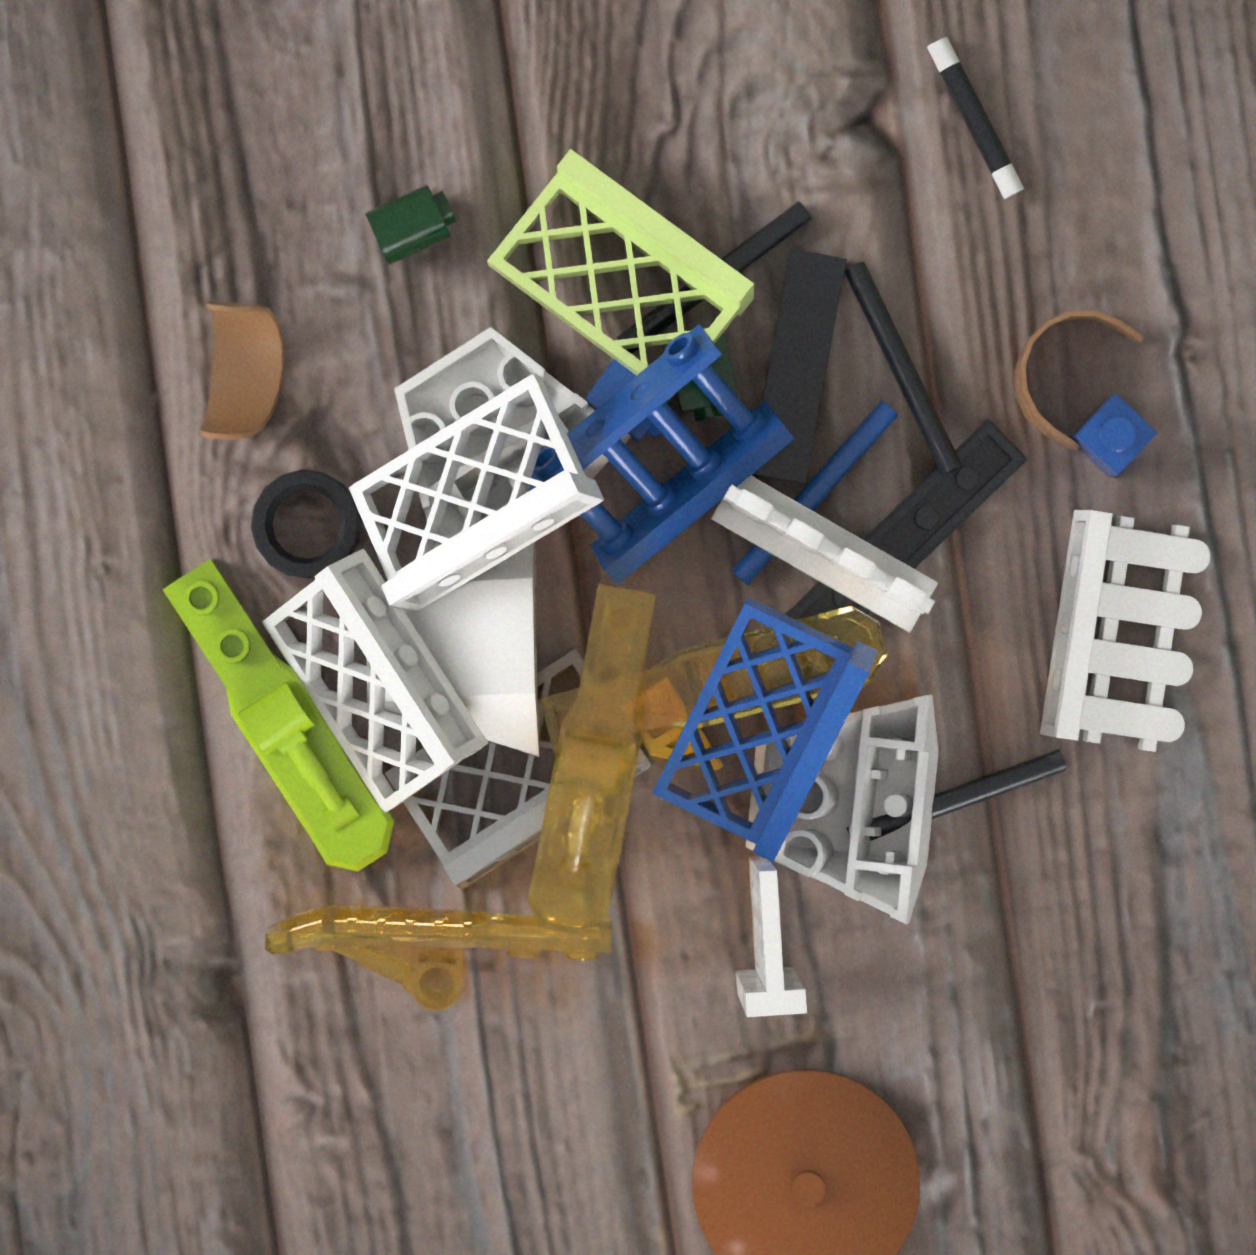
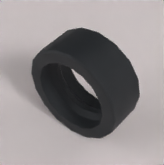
(270, 500)

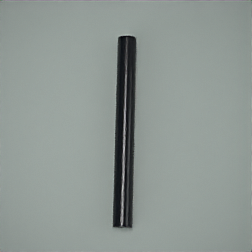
(738, 259)
(903, 368)
(981, 789)

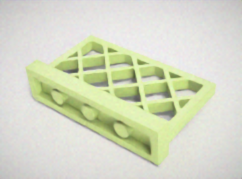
(639, 227)

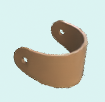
(244, 370)
(1020, 377)

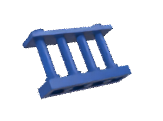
(698, 486)

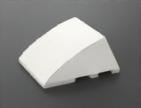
(459, 386)
(489, 649)
(875, 768)

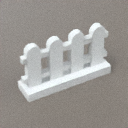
(826, 552)
(1086, 598)

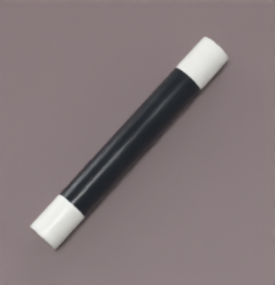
(975, 117)

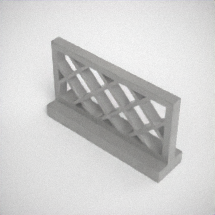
(510, 832)

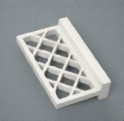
(498, 535)
(397, 663)
(769, 986)

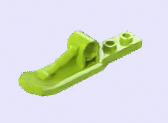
(283, 724)

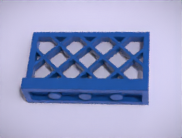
(813, 739)

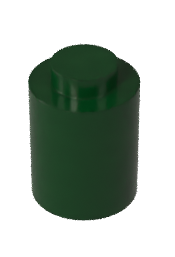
(411, 223)

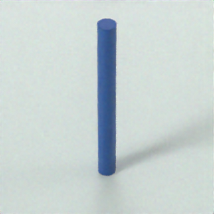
(825, 480)

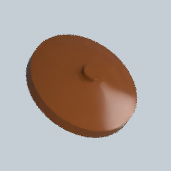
(805, 1169)

